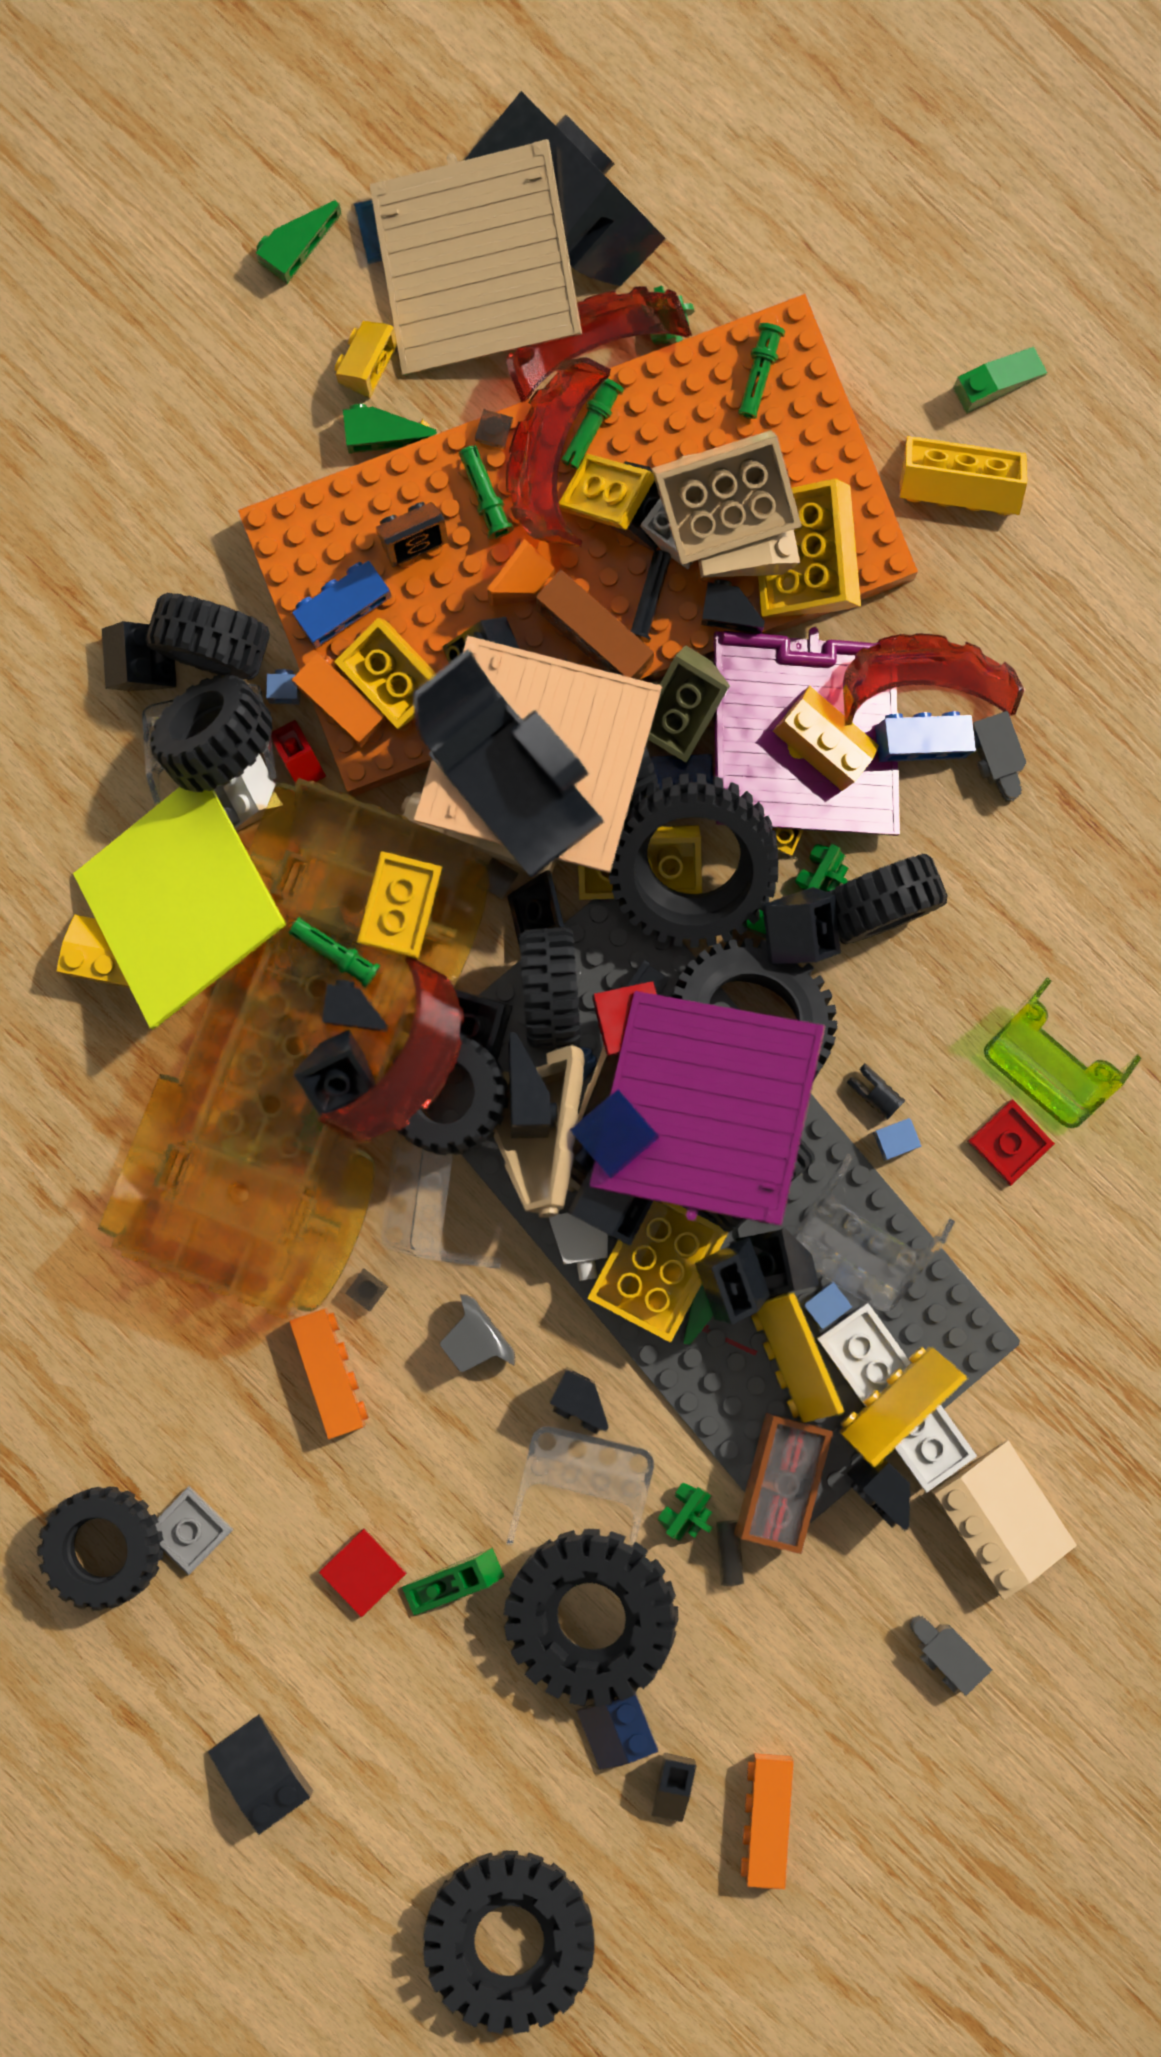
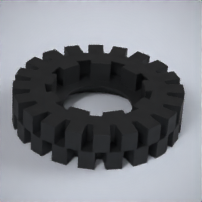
(581, 1671)
(518, 1999)

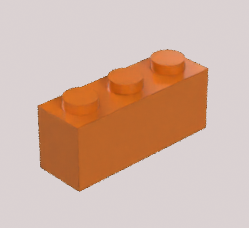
(339, 699)

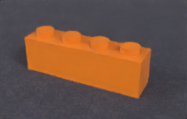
(328, 1373)
(768, 1822)

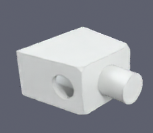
(579, 1244)

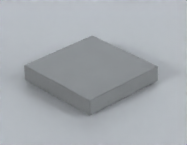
(191, 1530)

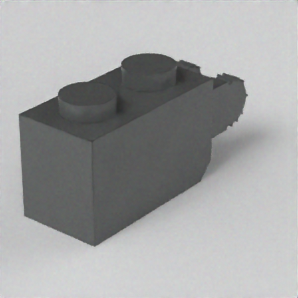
(999, 754)
(951, 1654)

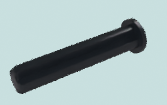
(651, 595)

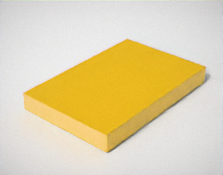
(606, 491)
(399, 905)

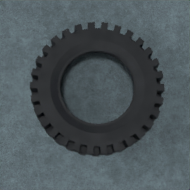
(704, 913)
(753, 966)

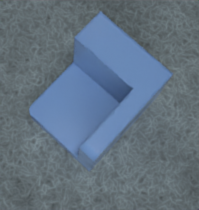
(897, 1139)
(827, 1305)

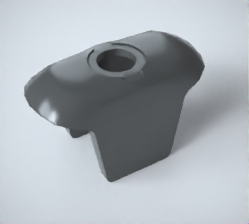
(475, 1338)

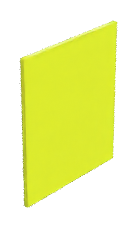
(178, 901)

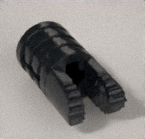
(882, 1096)

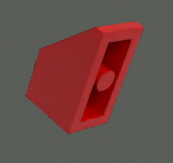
(297, 753)

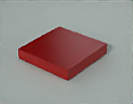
(613, 1013)
(1011, 1142)
(362, 1572)

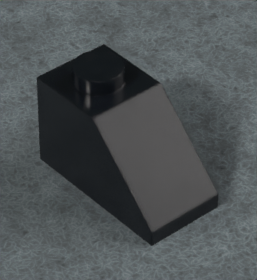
(729, 609)
(350, 1008)

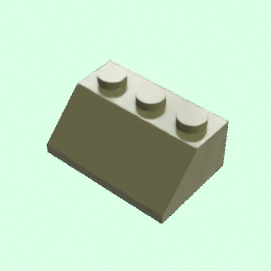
(686, 702)

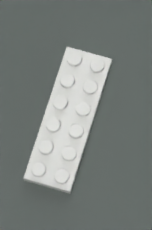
(866, 1358)

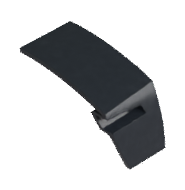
(601, 226)
(503, 765)

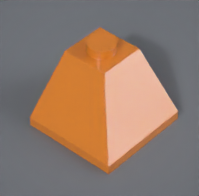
(521, 577)

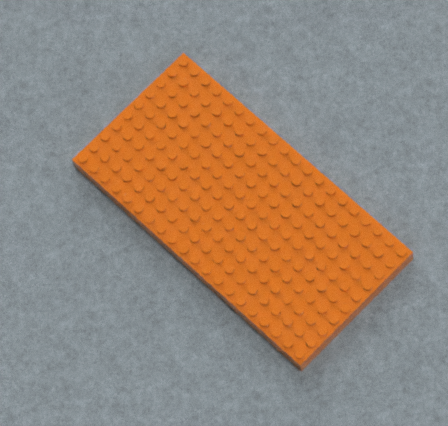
(670, 407)

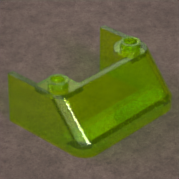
(1050, 1071)

